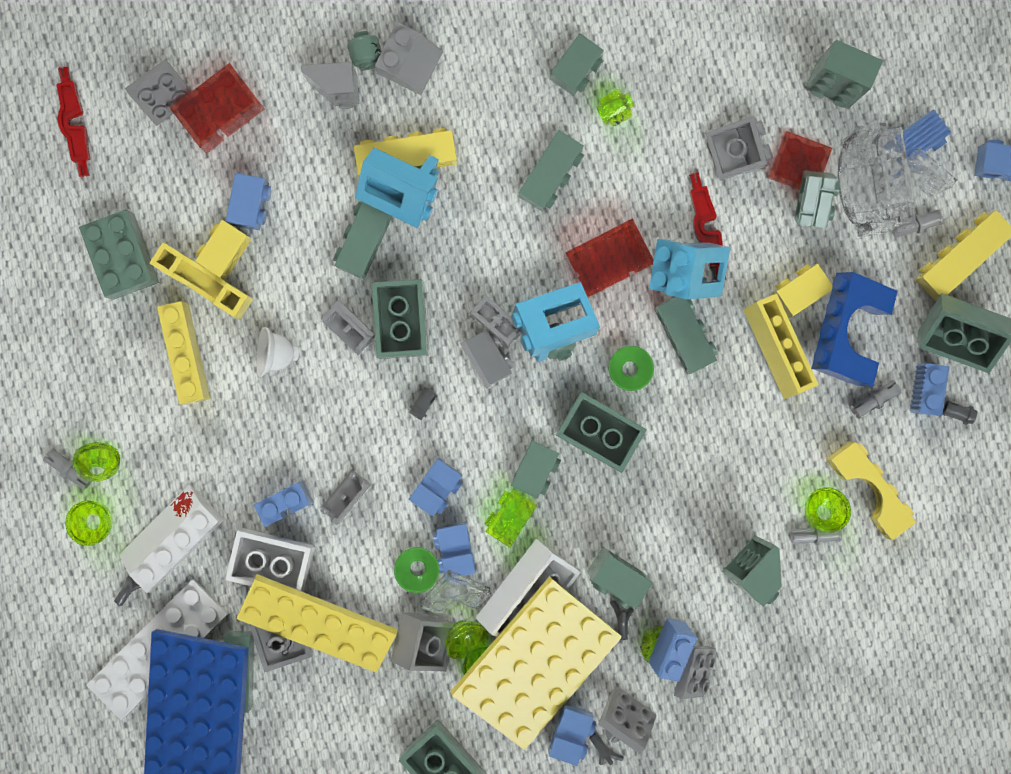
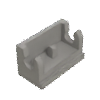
(495, 320)
(348, 327)
(345, 497)

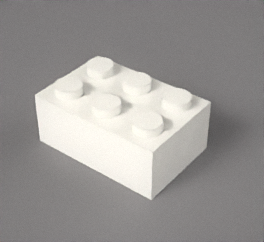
(271, 557)

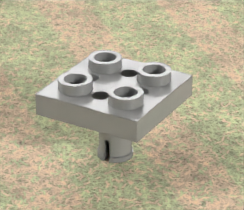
(157, 87)
(273, 656)
(695, 677)
(627, 720)

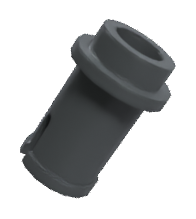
(423, 404)
(960, 412)

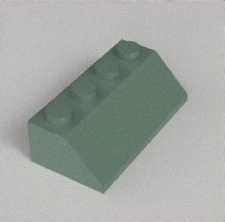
(757, 570)

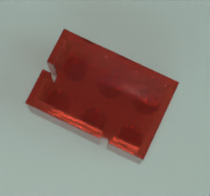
(217, 104)
(609, 258)

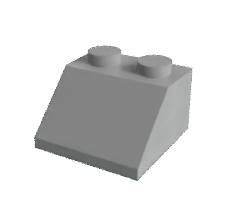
(408, 58)
(335, 82)
(486, 358)
(421, 643)

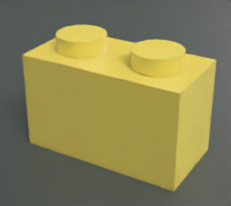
(222, 249)
(803, 290)

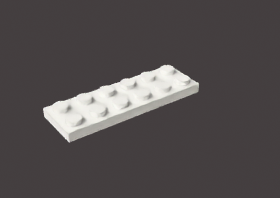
(126, 677)

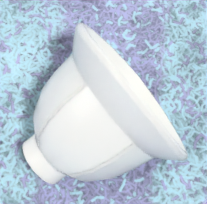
(274, 352)

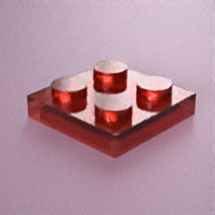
(796, 156)

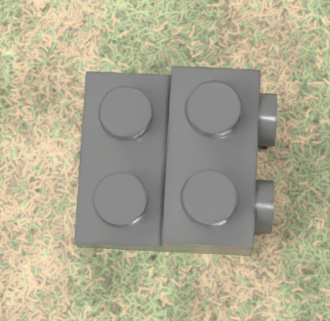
(739, 148)

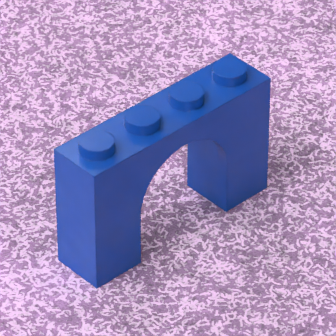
(833, 351)

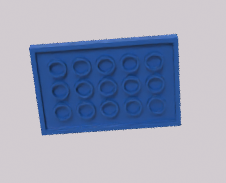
(195, 705)

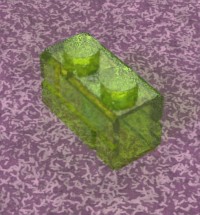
(510, 517)

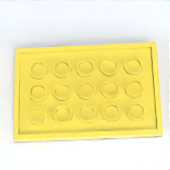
(536, 663)

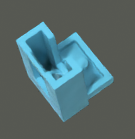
(398, 186)
(680, 269)
(536, 333)

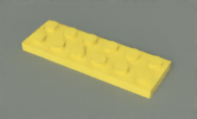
(316, 623)

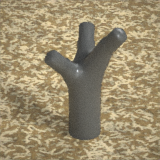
(127, 589)
(622, 618)
(603, 750)

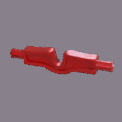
(69, 109)
(704, 214)

